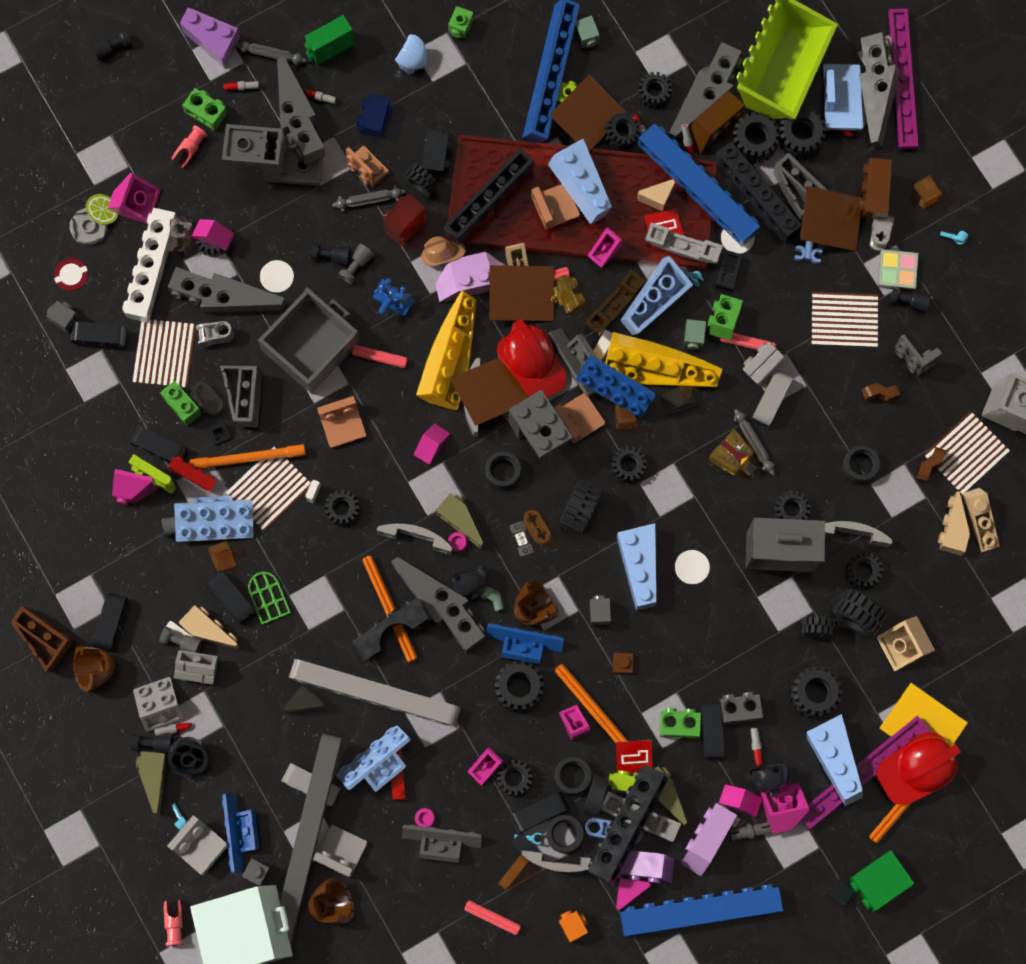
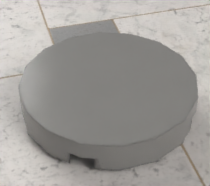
(85, 229)

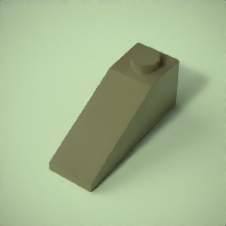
(457, 516)
(152, 773)
(669, 799)

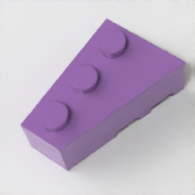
(211, 34)
(646, 866)

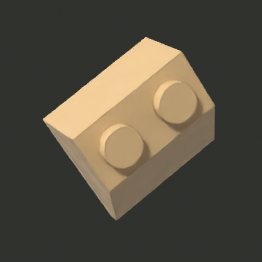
(905, 643)

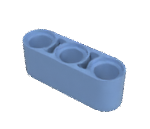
(603, 824)

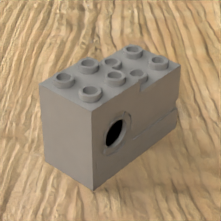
(1008, 403)

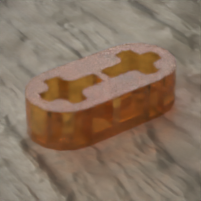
(533, 529)
(513, 872)

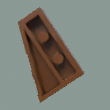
(715, 121)
(876, 188)
(42, 637)

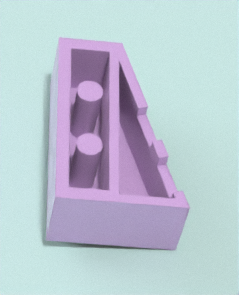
(708, 838)

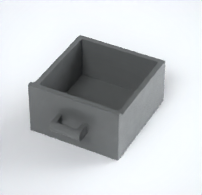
(310, 340)
(785, 544)

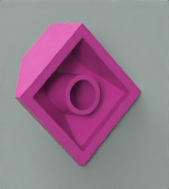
(134, 198)
(132, 487)
(785, 809)

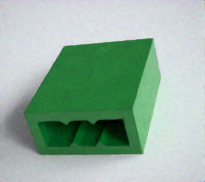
(329, 40)
(881, 881)

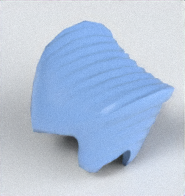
(412, 55)

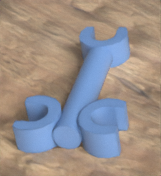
(808, 253)

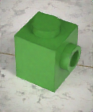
(460, 22)

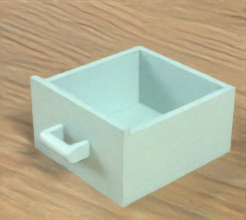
(243, 928)

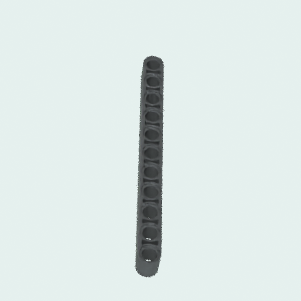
(309, 829)

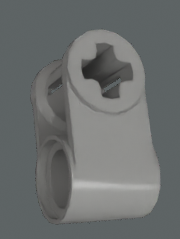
(881, 229)
(213, 333)

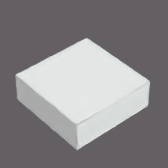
(313, 491)

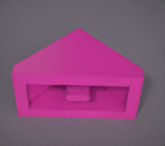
(213, 233)
(605, 247)
(431, 443)
(574, 722)
(485, 766)
(740, 800)
(629, 890)

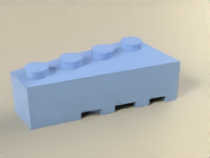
(580, 179)
(658, 293)
(639, 560)
(836, 757)

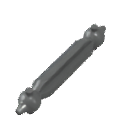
(270, 52)
(368, 198)
(754, 442)

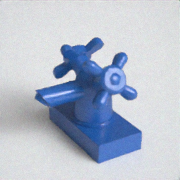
(392, 298)

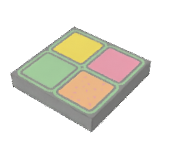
(897, 269)

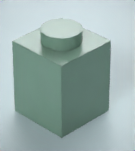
(587, 32)
(694, 334)

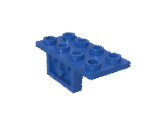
(615, 386)

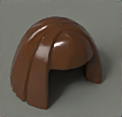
(535, 604)
(92, 667)
(332, 902)

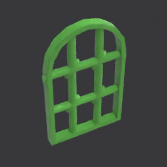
(274, 601)

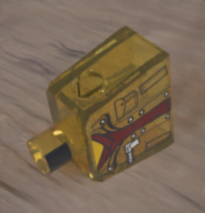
(733, 455)

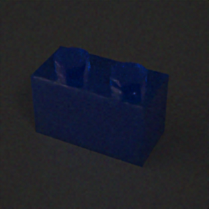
(374, 115)

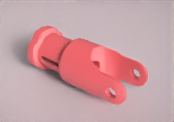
(191, 143)
(173, 927)

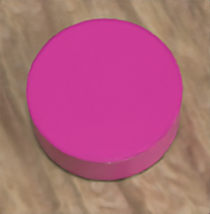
(457, 542)
(424, 818)

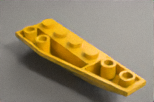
(449, 355)
(658, 364)

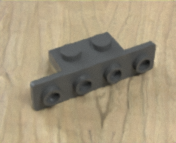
(573, 353)
(439, 843)

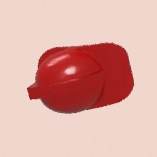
(532, 359)
(918, 768)

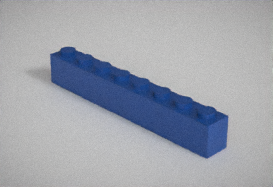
(551, 71)
(698, 184)
(701, 911)

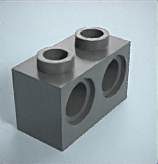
(741, 714)

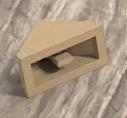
(657, 195)
(516, 255)

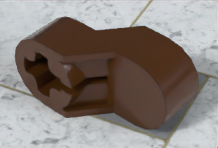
(878, 391)
(932, 463)

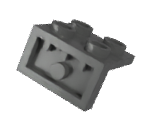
(916, 363)

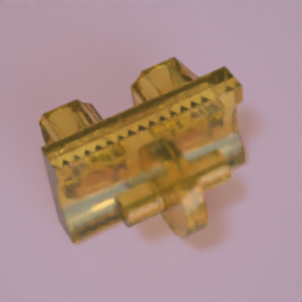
(565, 295)

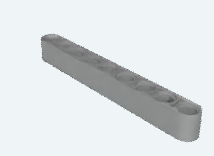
(374, 693)

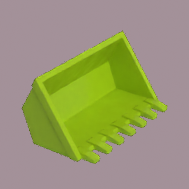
(784, 59)

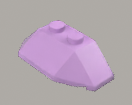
(467, 275)

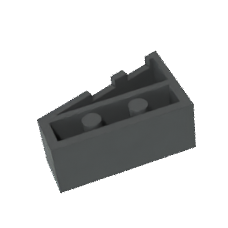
(244, 393)

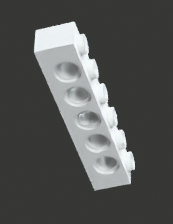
(143, 310)

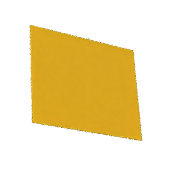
(931, 712)

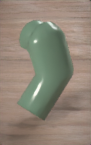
(493, 595)

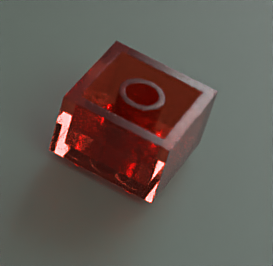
(404, 219)

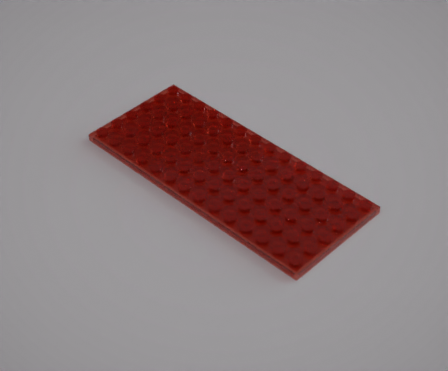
(622, 176)

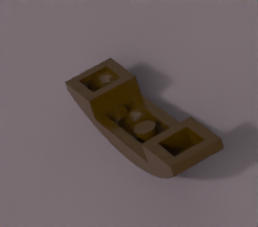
(615, 303)

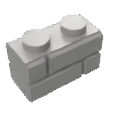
(764, 363)
(195, 667)

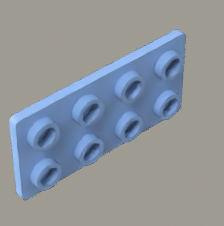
(842, 97)
(213, 519)
(377, 763)

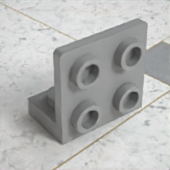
(157, 704)
(198, 845)
(340, 851)

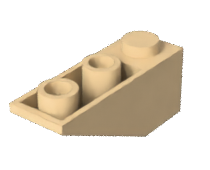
(981, 518)
(956, 530)
(200, 626)

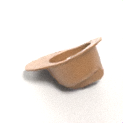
(440, 251)

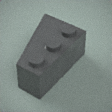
(793, 181)

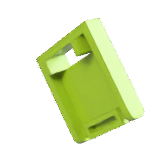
(143, 468)

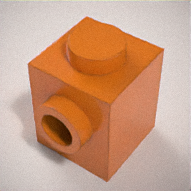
(573, 925)

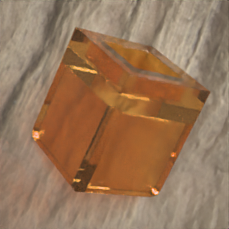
(928, 191)
(624, 418)
(222, 556)

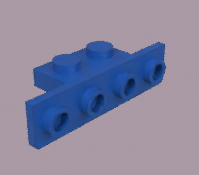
(524, 644)
(241, 832)

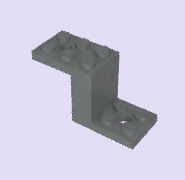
(269, 150)
(531, 416)

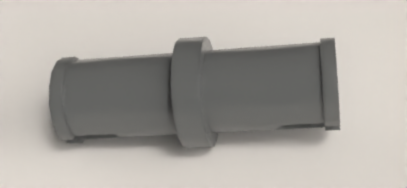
(749, 831)

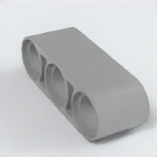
(772, 397)
(300, 780)

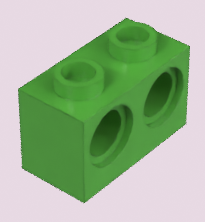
(202, 111)
(724, 320)
(180, 403)
(680, 729)

